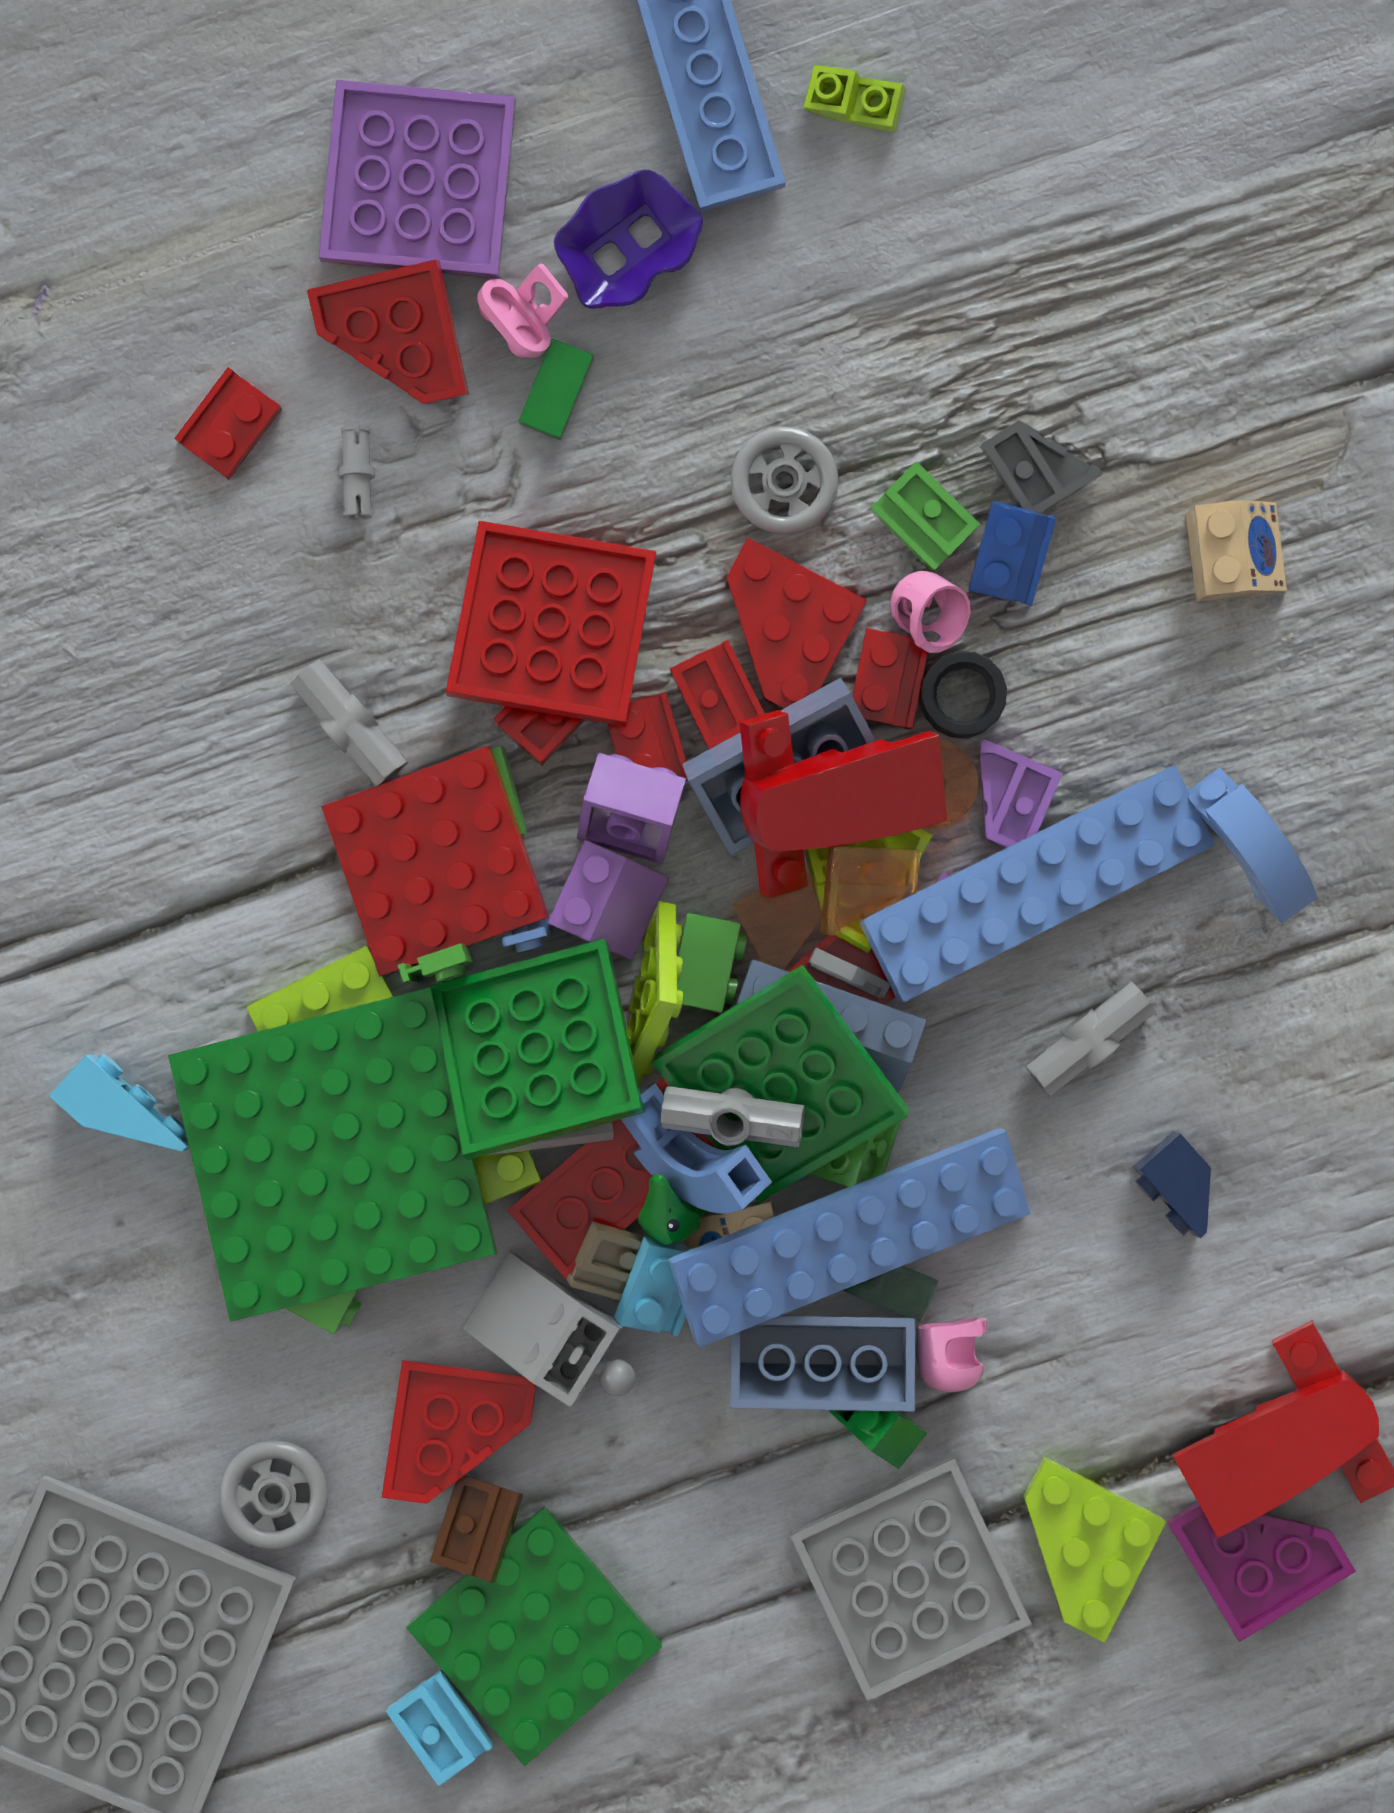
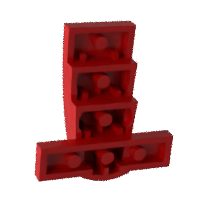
(831, 796)
(1289, 1441)

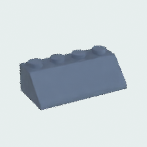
(817, 724)
(883, 1031)
(824, 1364)

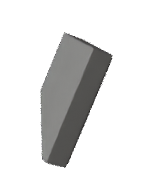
(848, 973)

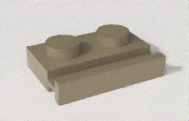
(605, 1261)

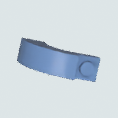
(1256, 843)
(696, 1171)

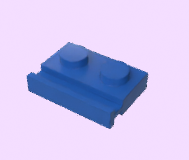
(1012, 553)

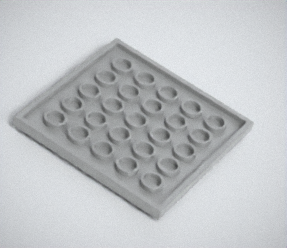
(127, 1650)

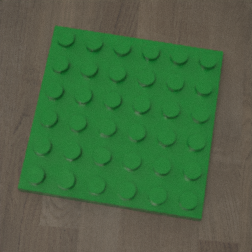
(330, 1155)

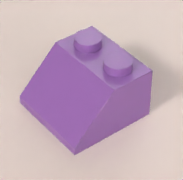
(630, 807)
(608, 899)

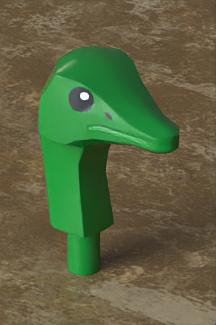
(666, 1215)

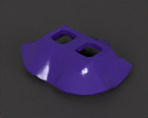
(606, 219)

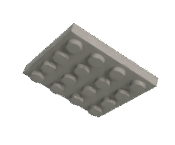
(910, 1578)

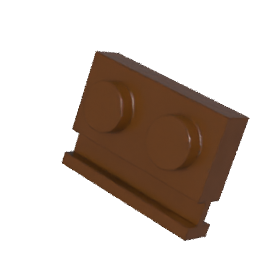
(476, 1528)

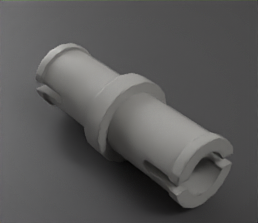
(356, 472)

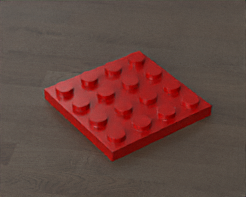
(551, 623)
(435, 860)

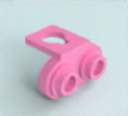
(516, 313)

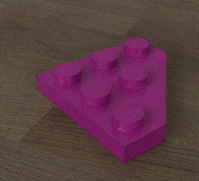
(1260, 1566)

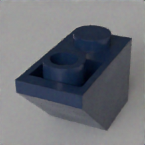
(1181, 1181)

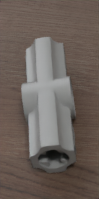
(348, 723)
(1090, 1038)
(704, 1114)

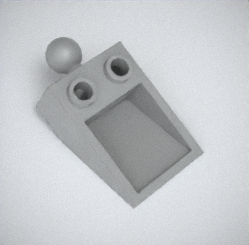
(542, 1325)

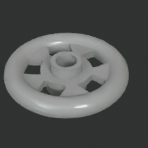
(751, 462)
(264, 1531)

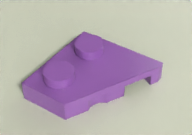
(1013, 794)

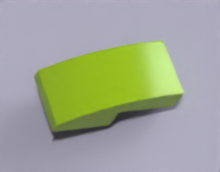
(854, 99)

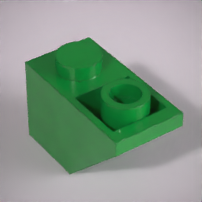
(885, 1433)

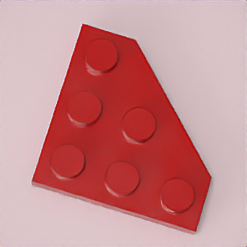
(397, 328)
(789, 621)
(449, 1425)

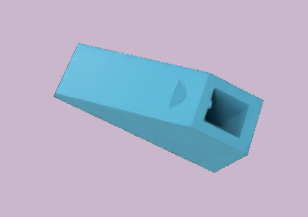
(106, 1103)

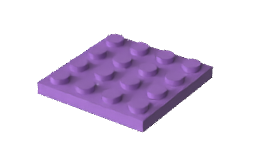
(417, 178)

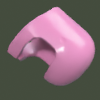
(916, 593)
(948, 1354)

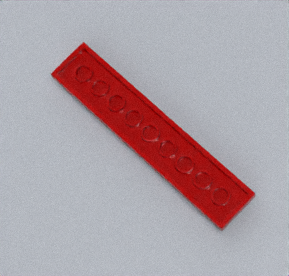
(607, 1180)

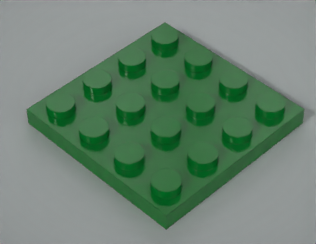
(536, 1049)
(791, 1050)
(536, 1640)

